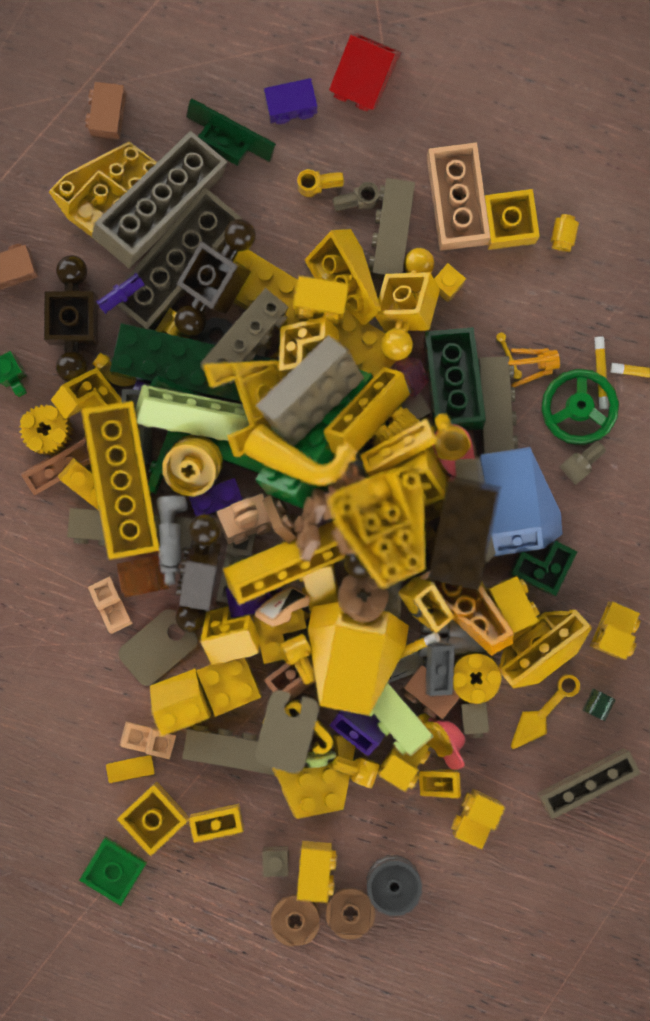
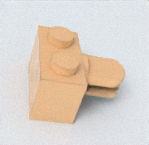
(244, 519)

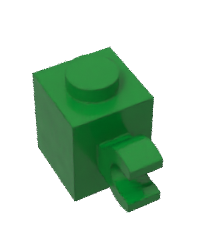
(12, 373)

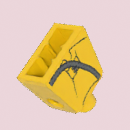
(422, 595)

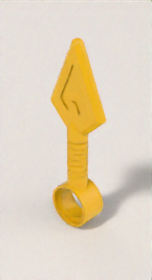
(533, 723)

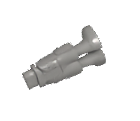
(170, 535)
(456, 636)

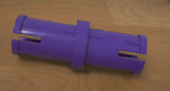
(120, 293)

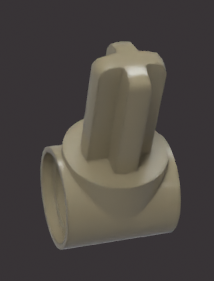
(355, 199)
(579, 465)

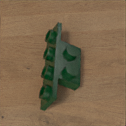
(228, 137)

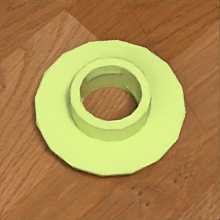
(319, 760)

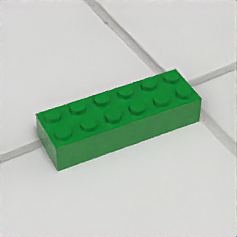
(313, 446)

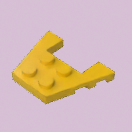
(253, 383)
(317, 789)

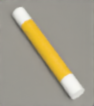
(601, 369)
(630, 370)
(420, 644)

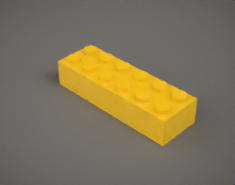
(120, 480)

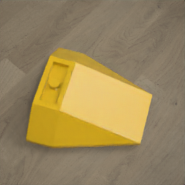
(97, 185)
(384, 522)
(353, 657)

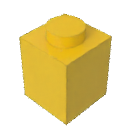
(449, 282)

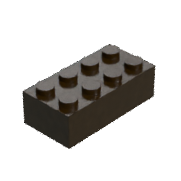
(464, 532)

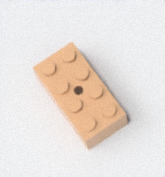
(455, 173)

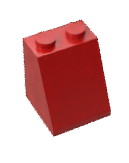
(363, 71)

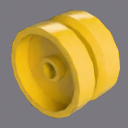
(192, 465)

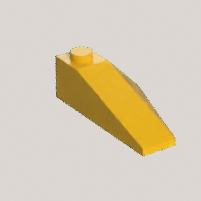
(343, 261)

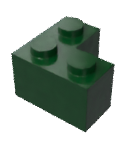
(548, 573)

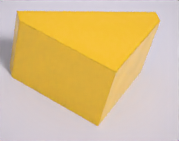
(440, 783)

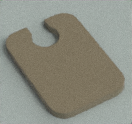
(152, 650)
(284, 738)

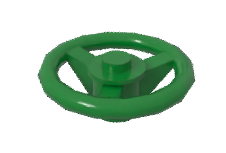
(580, 406)

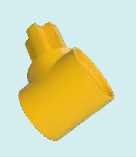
(321, 182)
(296, 652)
(361, 770)

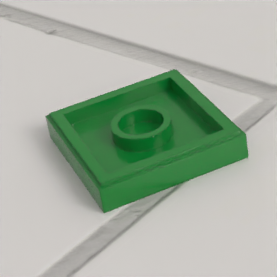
(113, 871)

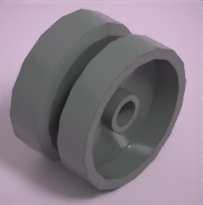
(394, 900)

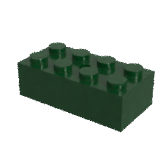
(448, 358)

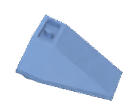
(526, 509)

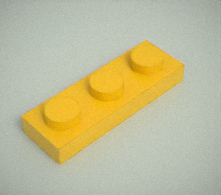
(399, 448)

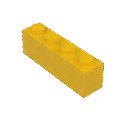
(368, 410)

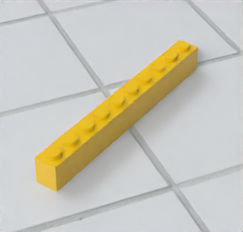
(283, 562)

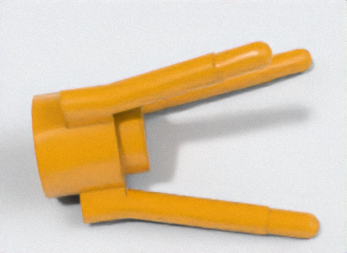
(545, 360)

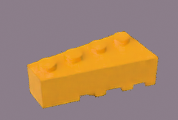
(475, 615)

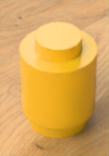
(564, 233)

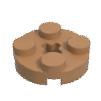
(354, 606)
(359, 923)
(297, 934)

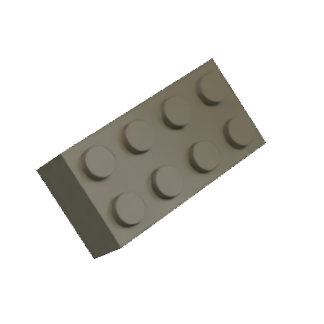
(310, 391)

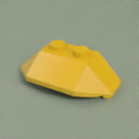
(543, 647)

